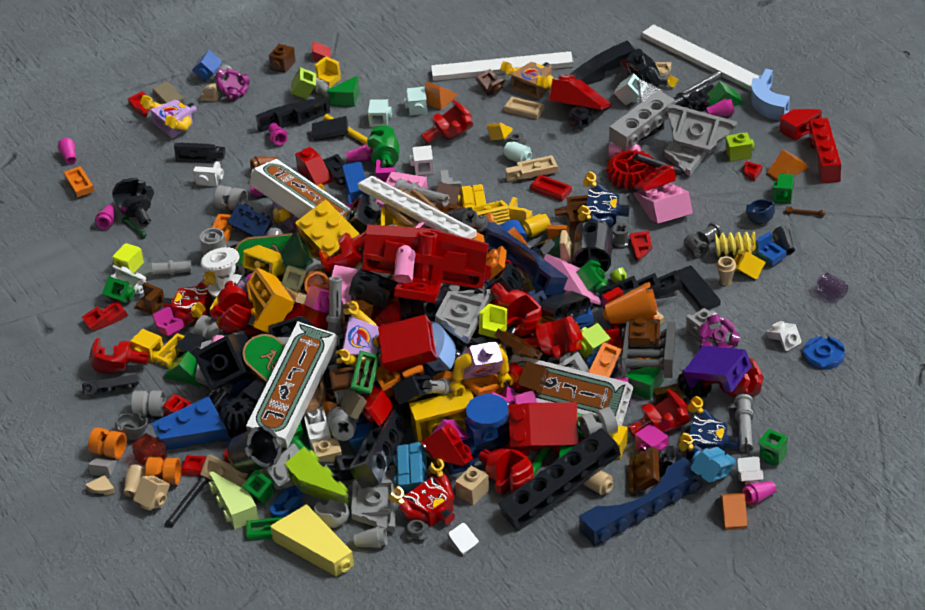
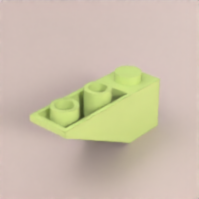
(235, 500)

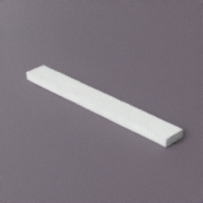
(699, 56)
(475, 68)
(415, 208)

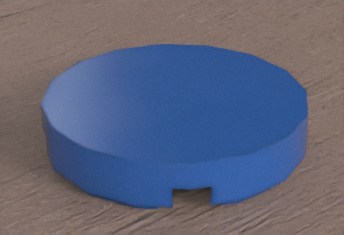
(824, 352)
(487, 411)

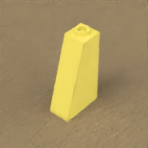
(312, 540)

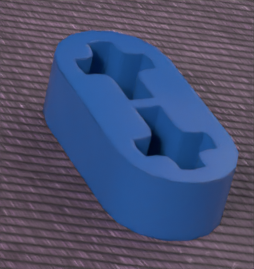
(285, 502)

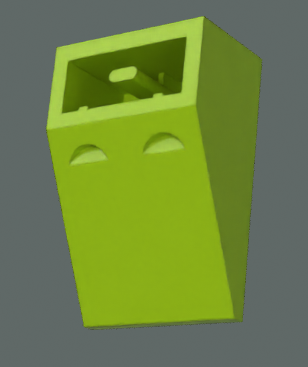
(314, 479)

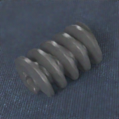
(341, 431)

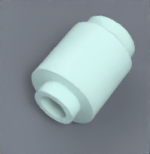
(517, 152)

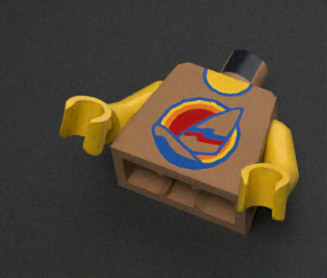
(531, 78)

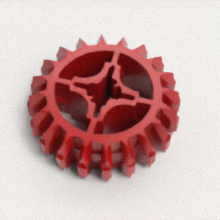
(625, 171)

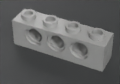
(640, 120)

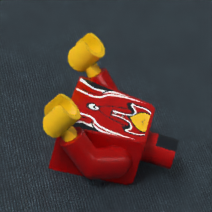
(192, 301)
(429, 501)

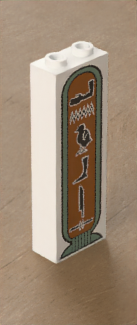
(291, 189)
(293, 381)
(585, 388)

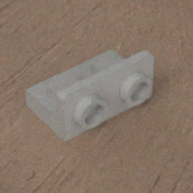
(277, 472)

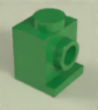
(783, 189)
(593, 276)
(114, 286)
(773, 453)
(259, 487)

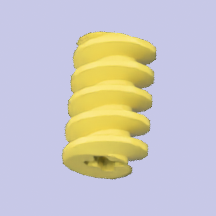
(733, 244)

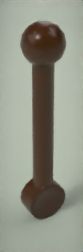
(789, 210)

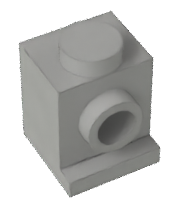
(694, 322)

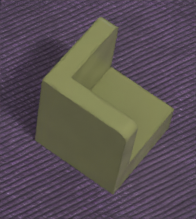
(294, 278)

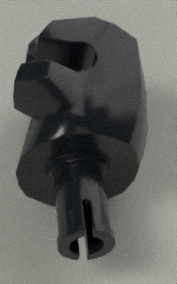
(133, 199)

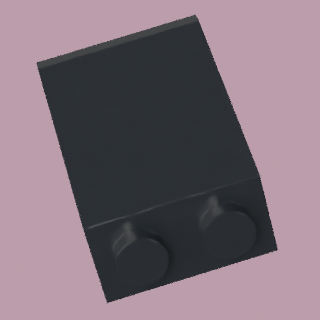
(223, 361)

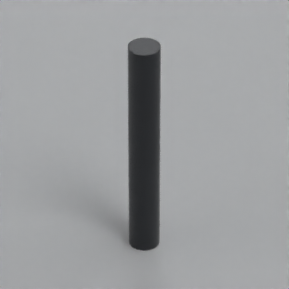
(653, 162)
(186, 501)

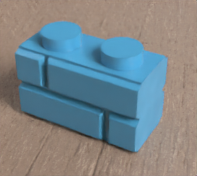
(712, 464)
(411, 466)

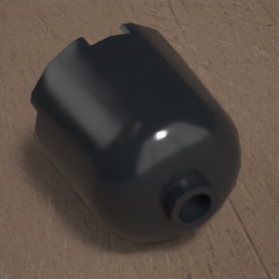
(254, 450)

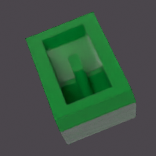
(721, 92)
(344, 93)
(183, 369)
(645, 380)

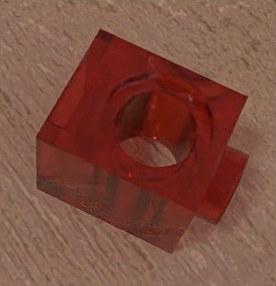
(147, 447)

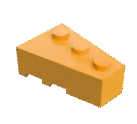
(269, 299)

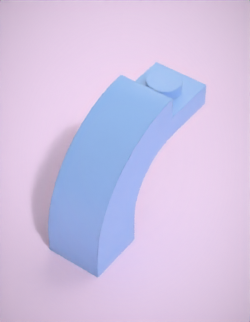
(764, 100)
(445, 349)

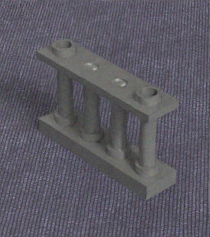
(666, 353)

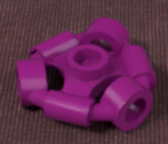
(232, 87)
(718, 335)

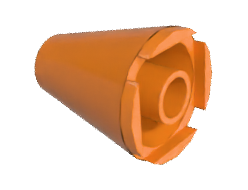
(632, 305)

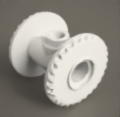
(222, 263)

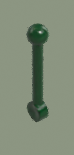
(125, 220)

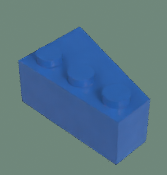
(191, 426)

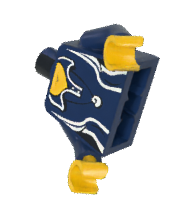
(601, 203)
(705, 432)

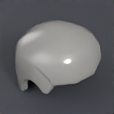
(332, 513)

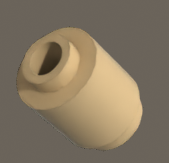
(600, 483)

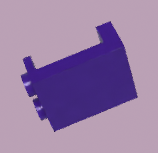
(718, 364)

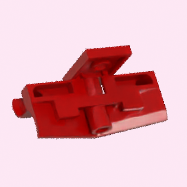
(438, 259)

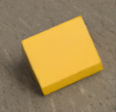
(498, 131)

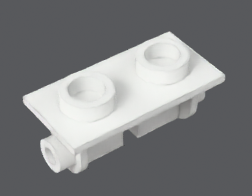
(126, 275)

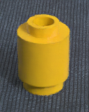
(535, 225)

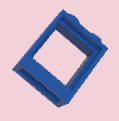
(353, 175)

